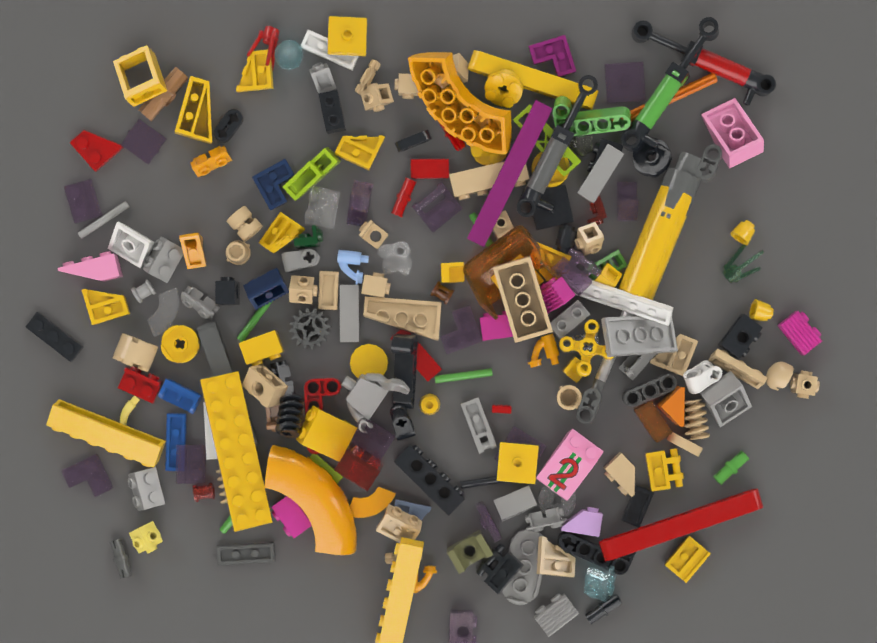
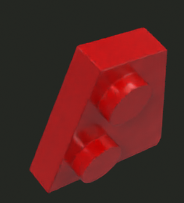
(95, 149)

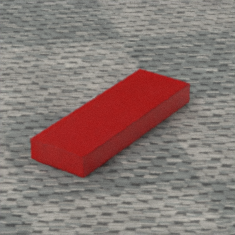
(425, 363)

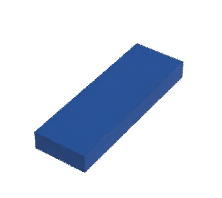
(175, 435)

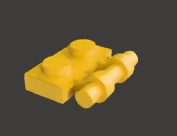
(658, 469)

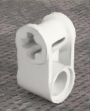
(700, 376)

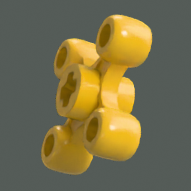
(578, 346)

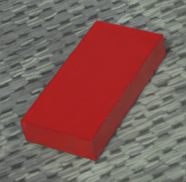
(429, 168)

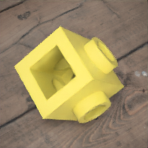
(146, 538)

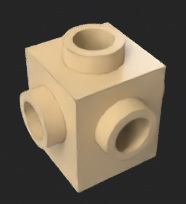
(376, 97)
(589, 239)
(302, 289)
(797, 384)

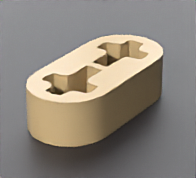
(684, 444)

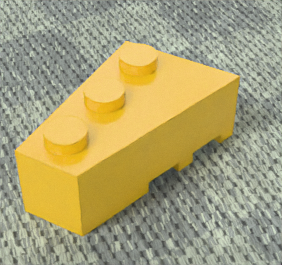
(195, 112)

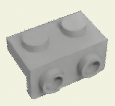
(163, 259)
(146, 489)

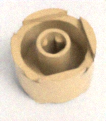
(135, 352)

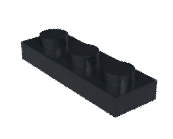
(54, 336)

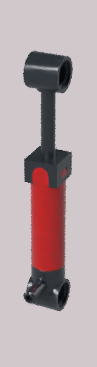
(713, 63)

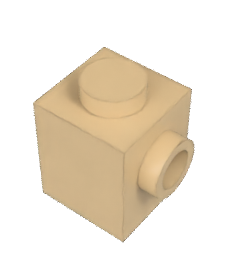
(405, 86)
(375, 285)

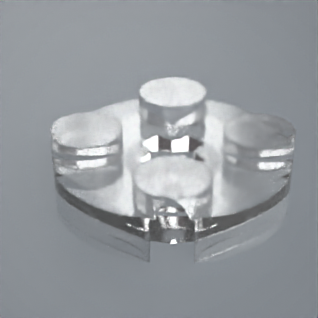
(546, 497)

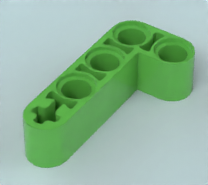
(592, 118)

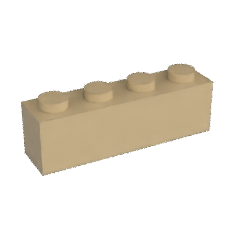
(480, 180)

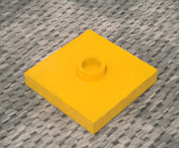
(347, 36)
(517, 463)

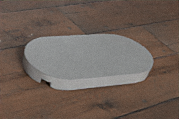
(526, 582)

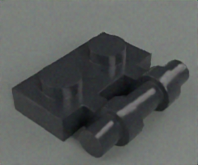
(503, 573)

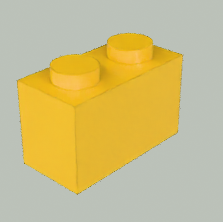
(261, 347)

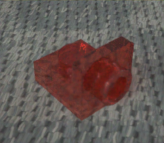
(598, 209)

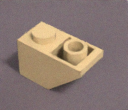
(622, 472)

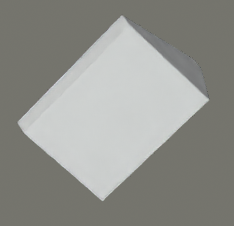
(130, 244)

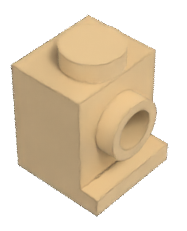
(498, 230)

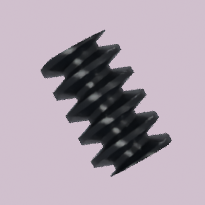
(289, 415)

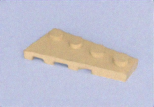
(409, 315)

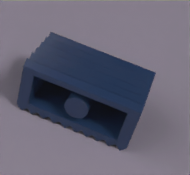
(266, 288)

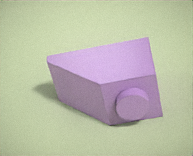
(584, 522)

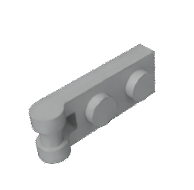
(478, 424)

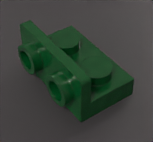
(306, 240)

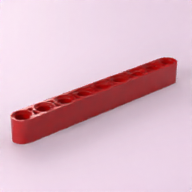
(681, 524)

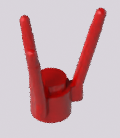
(270, 38)

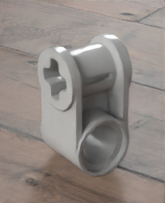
(297, 260)

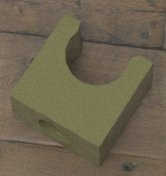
(461, 559)

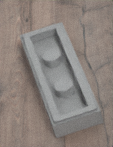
(600, 173)
(349, 313)

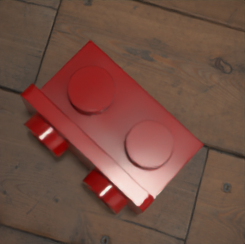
(140, 384)

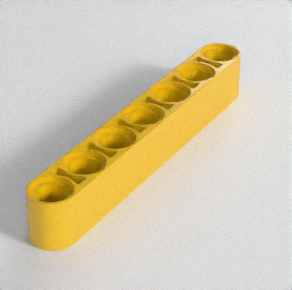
(531, 78)

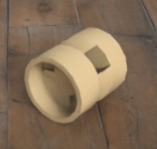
(244, 223)

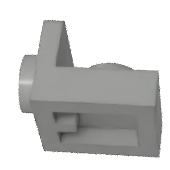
(322, 77)

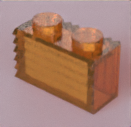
(653, 421)

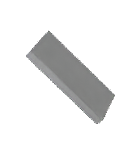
(637, 336)

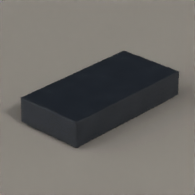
(637, 506)

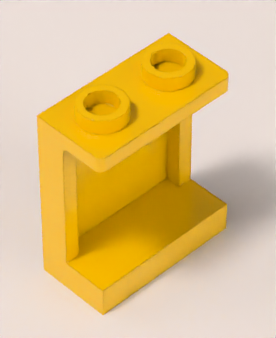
(326, 433)

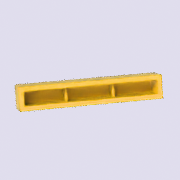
(105, 433)
(401, 591)

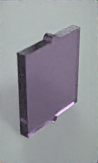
(143, 141)

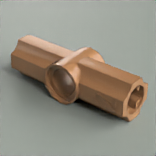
(173, 83)

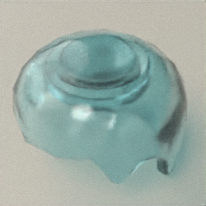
(288, 54)

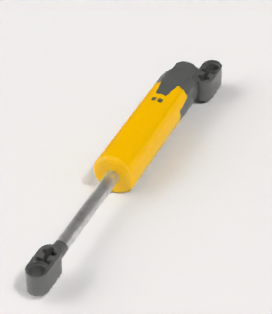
(657, 244)

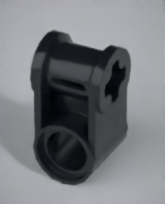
(402, 423)

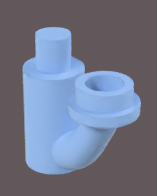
(351, 257)

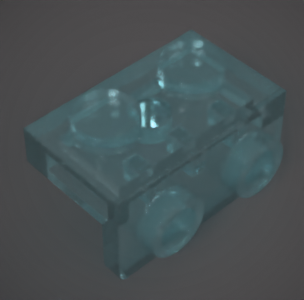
(599, 584)

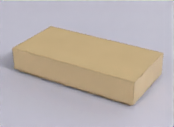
(328, 290)

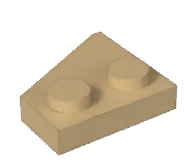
(677, 361)
(554, 560)

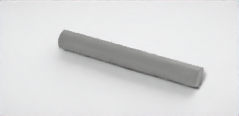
(104, 219)

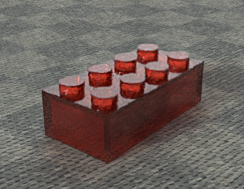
(359, 467)

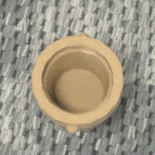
(238, 252)
(569, 397)

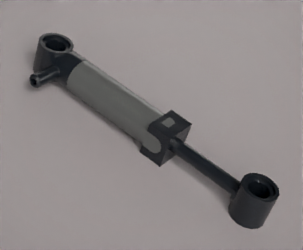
(552, 156)

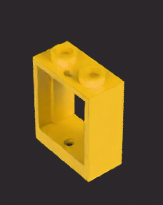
(147, 89)

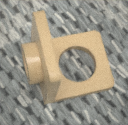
(367, 228)

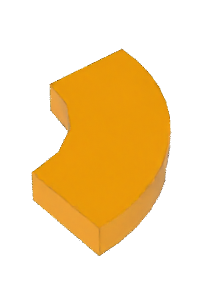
(372, 504)

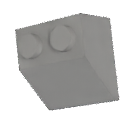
(726, 399)

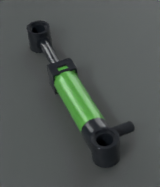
(675, 78)

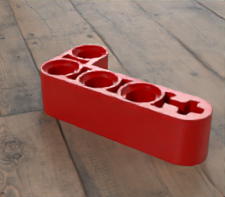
(318, 396)

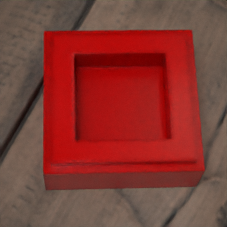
(501, 409)

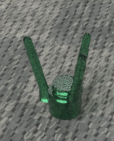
(732, 273)

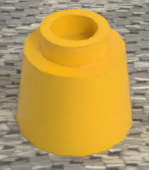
(743, 232)
(760, 311)
(429, 404)

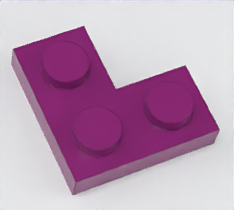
(555, 50)

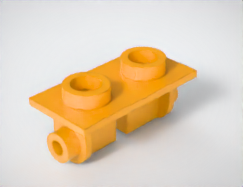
(202, 165)

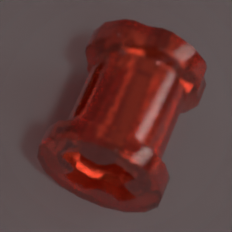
(203, 492)

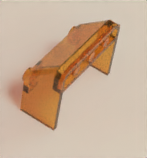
(505, 249)

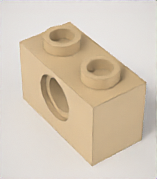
(264, 385)

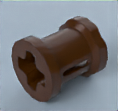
(442, 292)

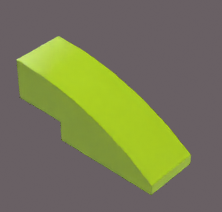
(311, 173)

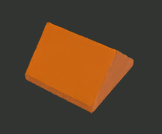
(673, 405)

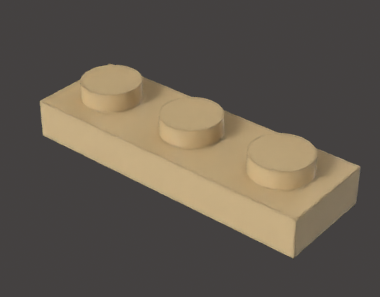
(738, 368)

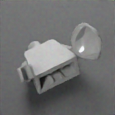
(368, 393)

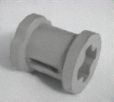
(143, 291)

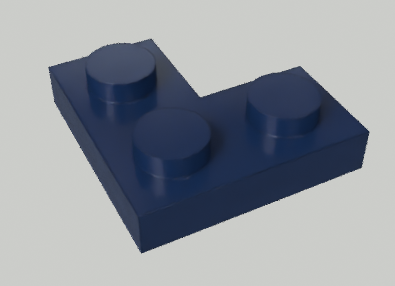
(269, 181)

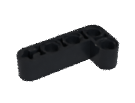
(405, 366)
(594, 550)

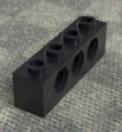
(447, 504)

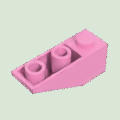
(101, 268)

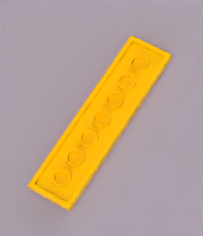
(236, 451)

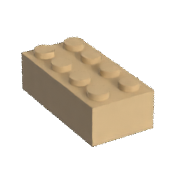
(522, 299)

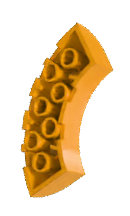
(456, 107)
(317, 496)

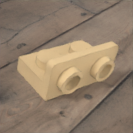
(399, 524)

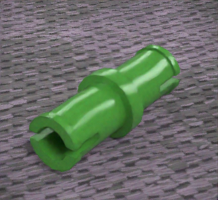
(731, 467)

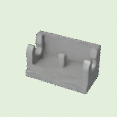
(515, 503)

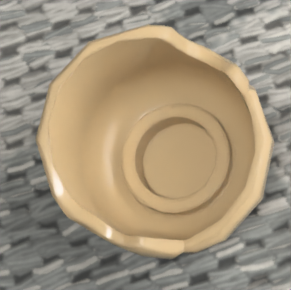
(779, 375)

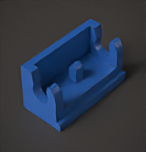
(180, 395)

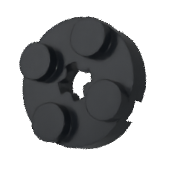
(655, 167)

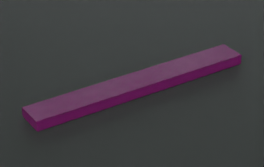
(509, 173)

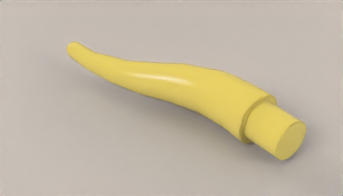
(127, 409)

